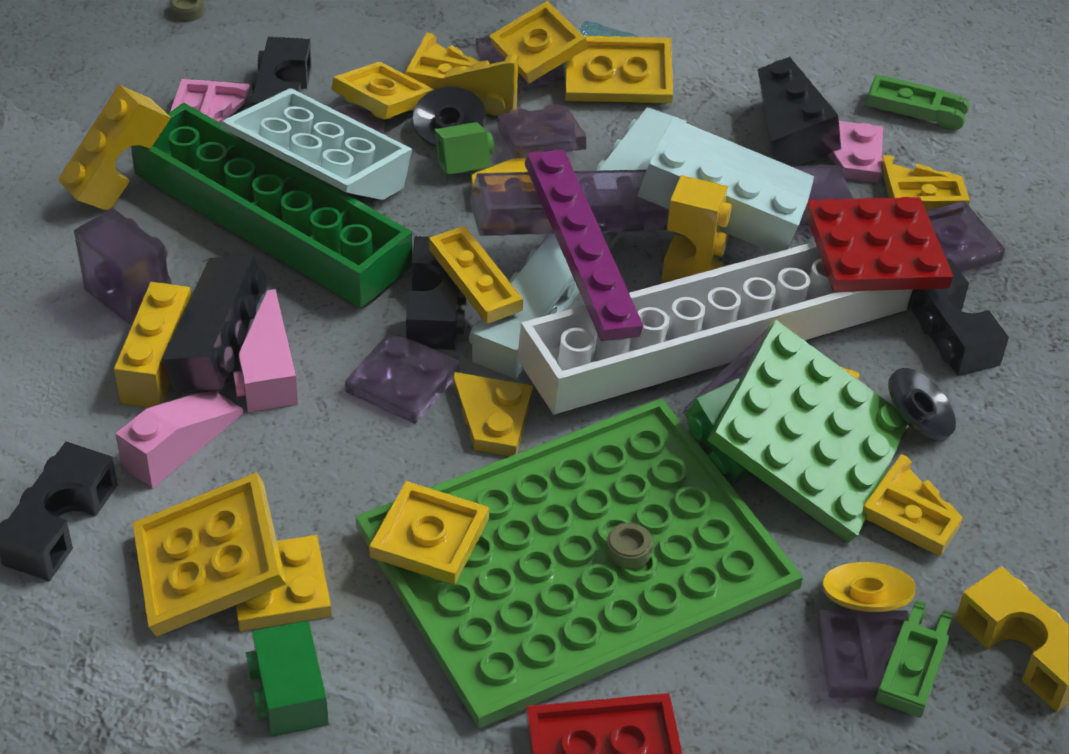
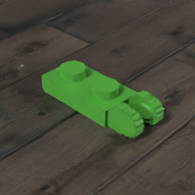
(918, 101)
(914, 662)

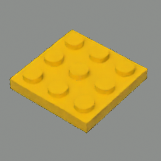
(207, 554)

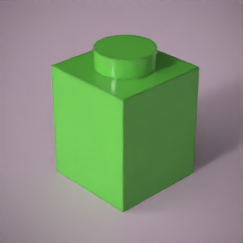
(463, 148)

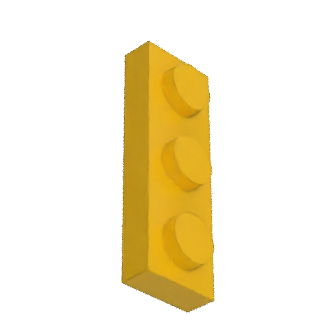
(476, 274)

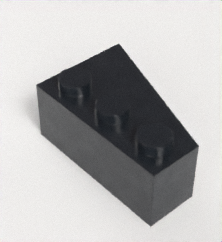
(796, 115)

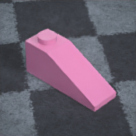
(266, 361)
(172, 433)

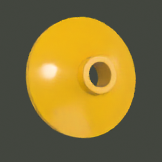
(869, 587)

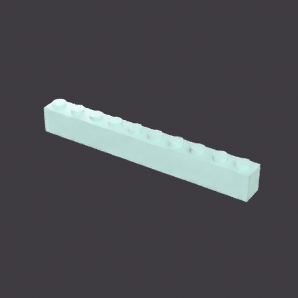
(546, 278)

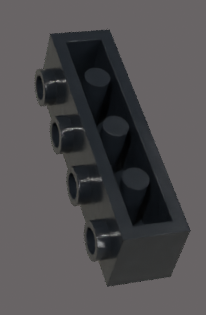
(214, 324)

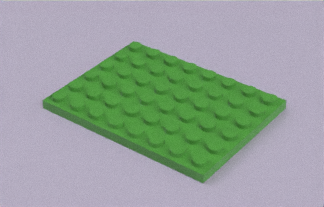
(541, 595)

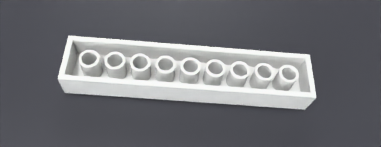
(692, 326)

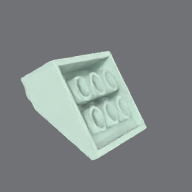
(324, 144)
(763, 192)

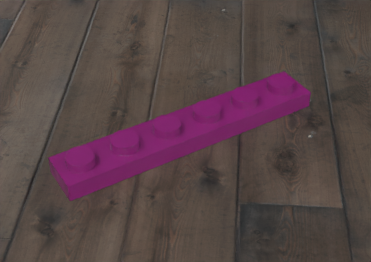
(583, 246)

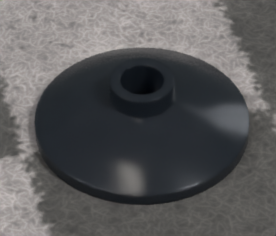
(445, 107)
(922, 403)

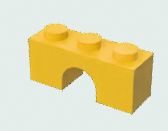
(122, 123)
(699, 213)
(140, 368)
(1006, 609)

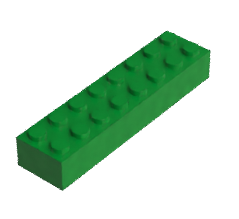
(276, 206)

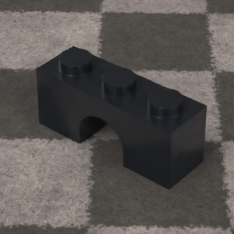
(281, 66)
(433, 302)
(964, 339)
(34, 535)

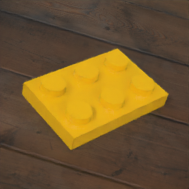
(621, 70)

